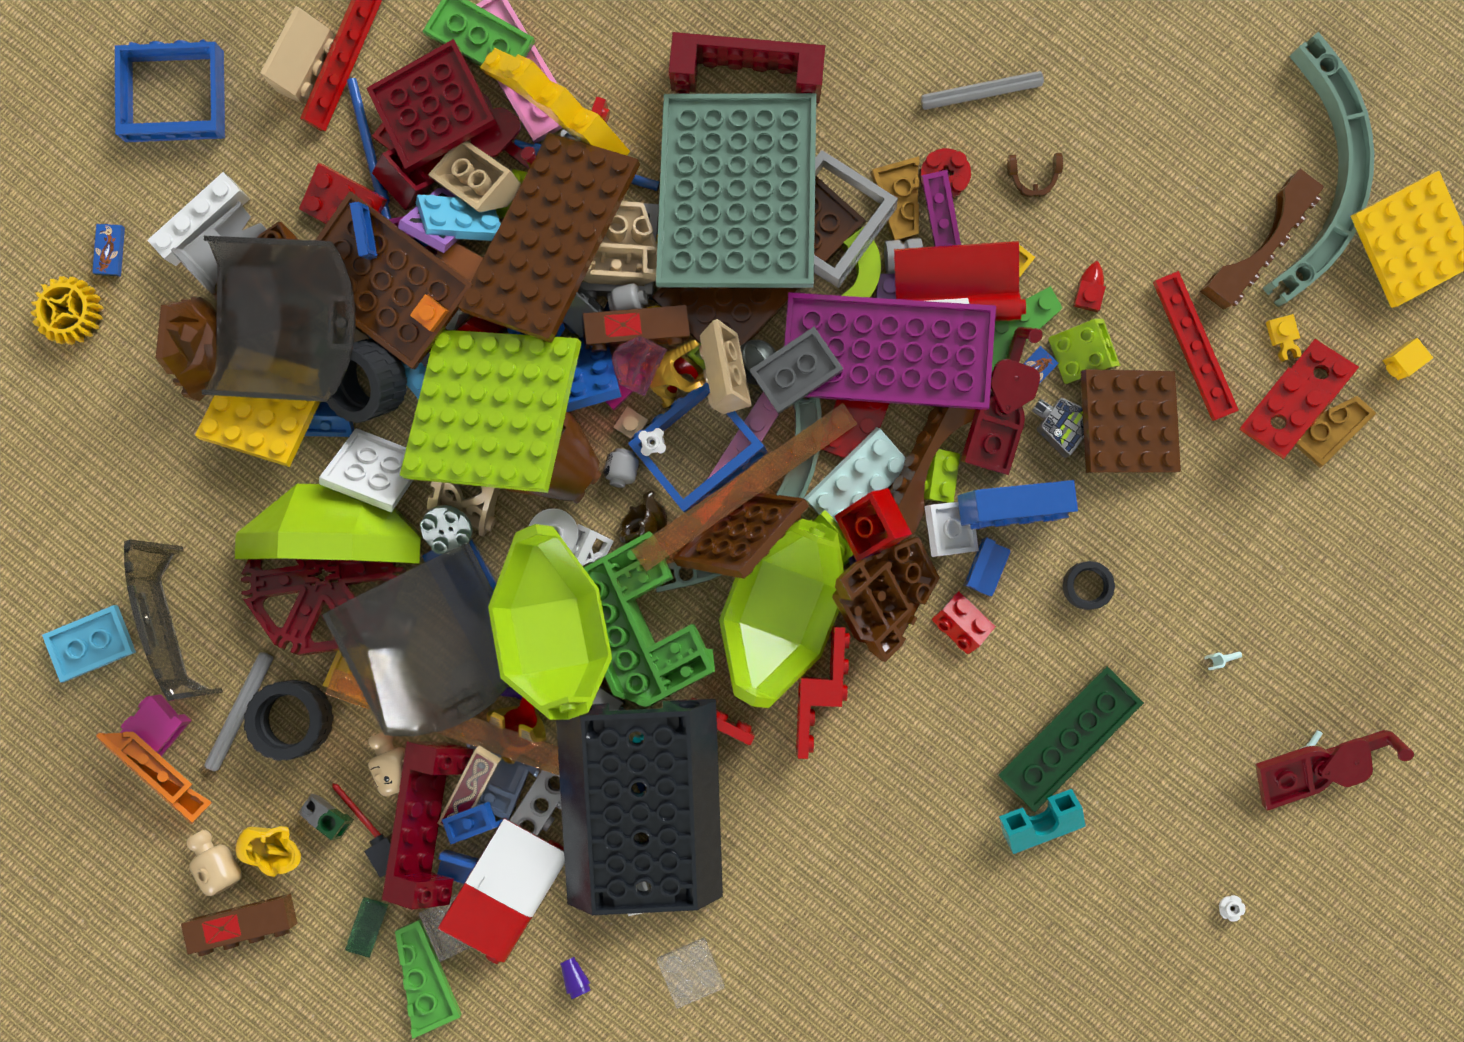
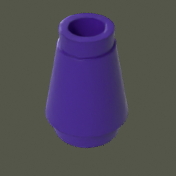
(574, 978)

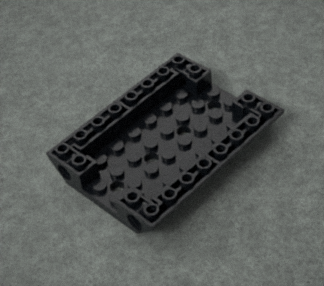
(675, 810)

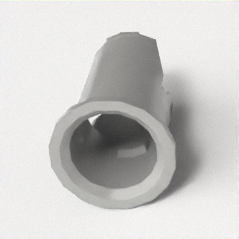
(198, 255)

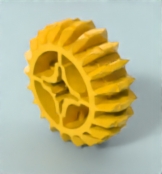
(54, 324)

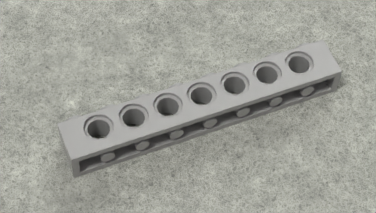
(542, 787)

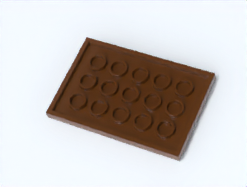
(394, 283)

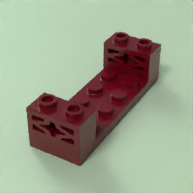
(739, 53)
(415, 828)

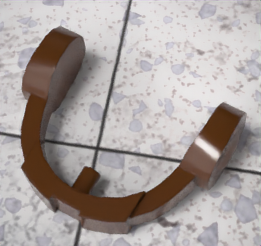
(1012, 170)

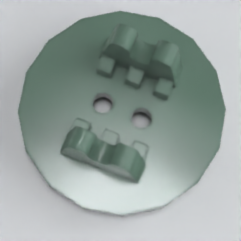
(443, 518)

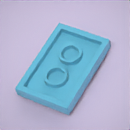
(456, 218)
(89, 643)

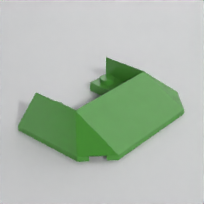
(639, 666)

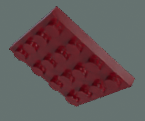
(431, 106)

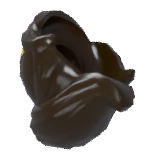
(644, 518)

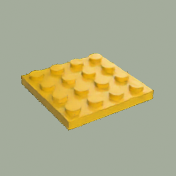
(1413, 238)
(258, 426)

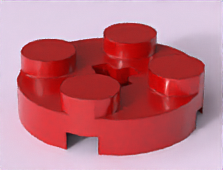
(952, 160)

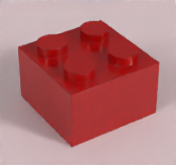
(872, 524)

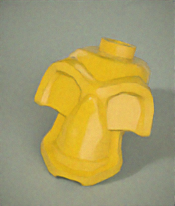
(268, 849)

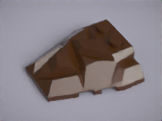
(188, 344)
(884, 593)

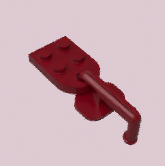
(500, 137)
(995, 435)
(1315, 768)

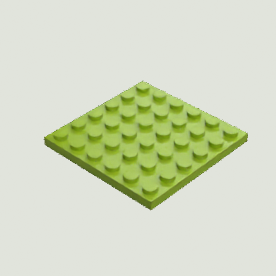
(491, 410)

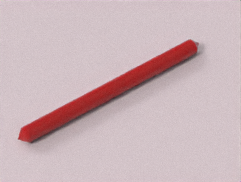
(355, 810)

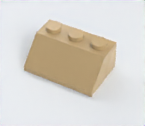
(298, 56)
(476, 178)
(724, 368)

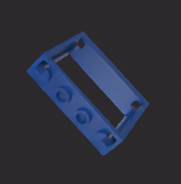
(167, 131)
(728, 472)

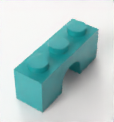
(1060, 818)

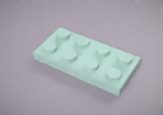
(866, 469)

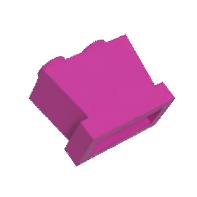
(156, 723)

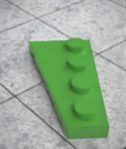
(1039, 311)
(426, 986)

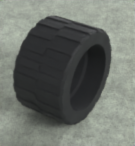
(386, 382)
(258, 725)

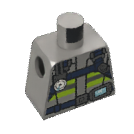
(1060, 424)

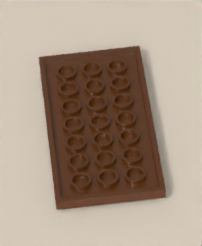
(549, 236)
(751, 308)

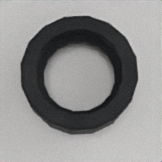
(1104, 573)

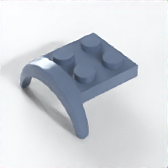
(506, 786)

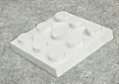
(368, 470)

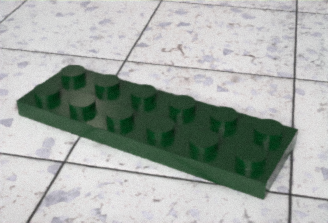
(1070, 738)

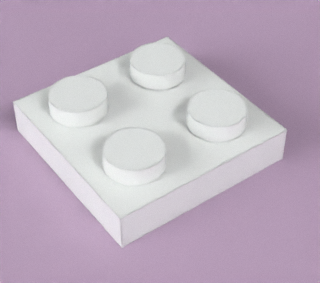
(946, 532)

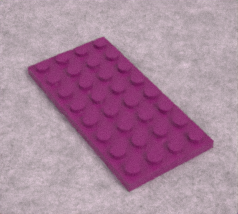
(900, 348)

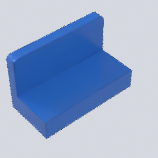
(329, 423)
(987, 567)
(470, 823)
(456, 865)

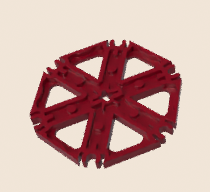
(311, 598)

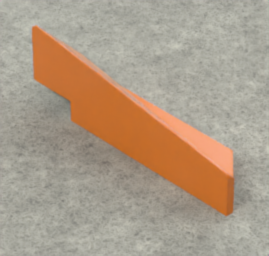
(156, 773)

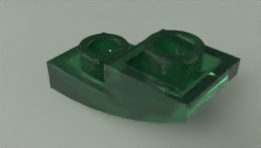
(366, 927)

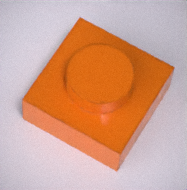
(429, 313)

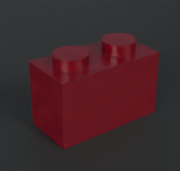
(398, 181)

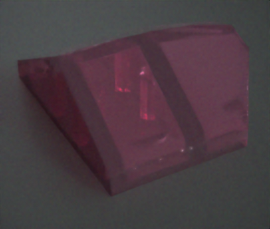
(637, 363)

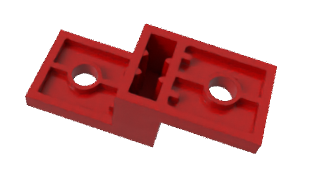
(1299, 398)
(822, 692)

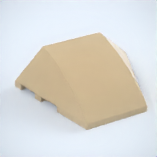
(627, 249)

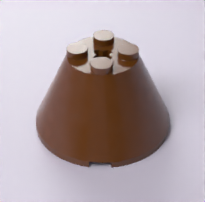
(574, 465)

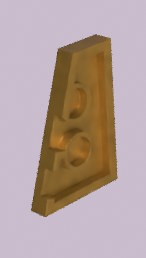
(903, 183)
(1334, 430)

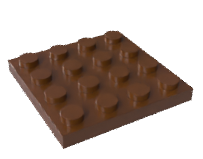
(1130, 421)
(743, 536)

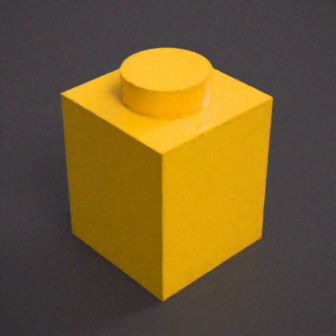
(1407, 359)

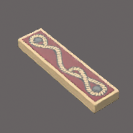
(472, 783)

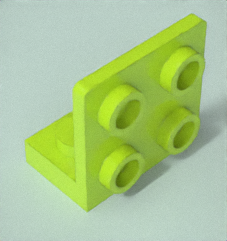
(1083, 348)

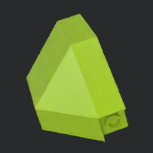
(327, 525)
(782, 613)
(549, 625)

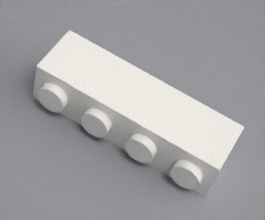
(197, 216)

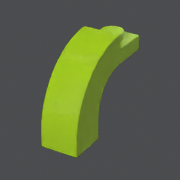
(867, 269)

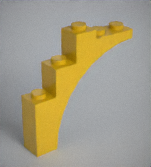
(551, 98)

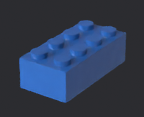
(1017, 504)

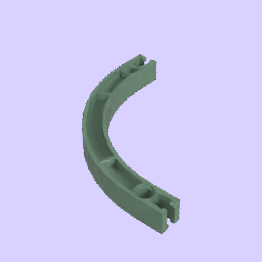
(1355, 163)
(794, 485)

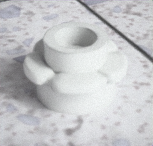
(1226, 903)

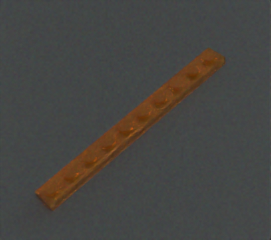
(743, 487)
(473, 731)

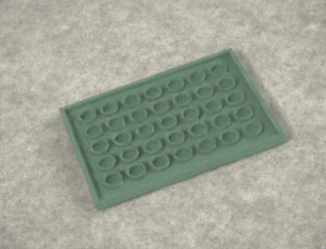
(737, 191)

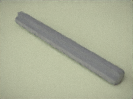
(982, 90)
(237, 712)

